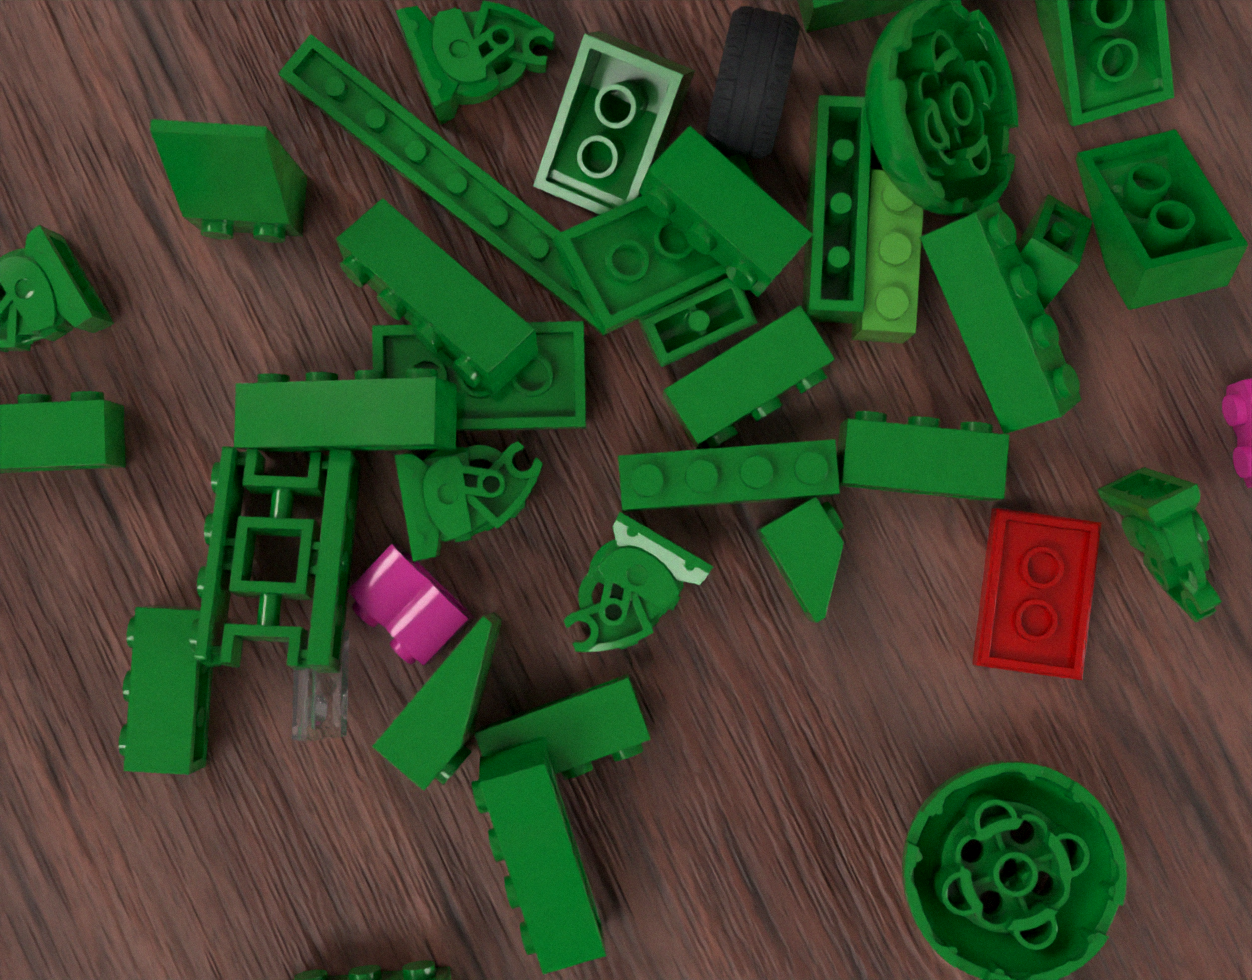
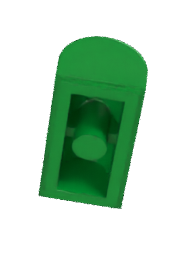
(696, 321)

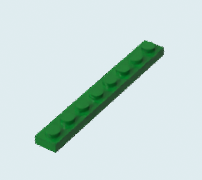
(433, 168)

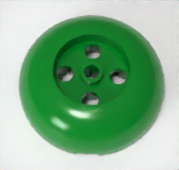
(928, 99)
(1029, 931)

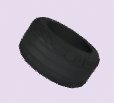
(752, 82)

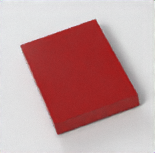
(1036, 593)

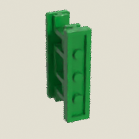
(319, 563)

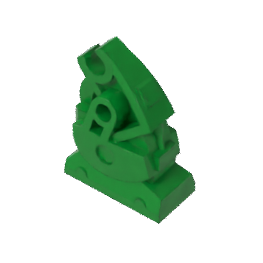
(472, 54)
(45, 293)
(455, 501)
(1169, 532)
(640, 583)

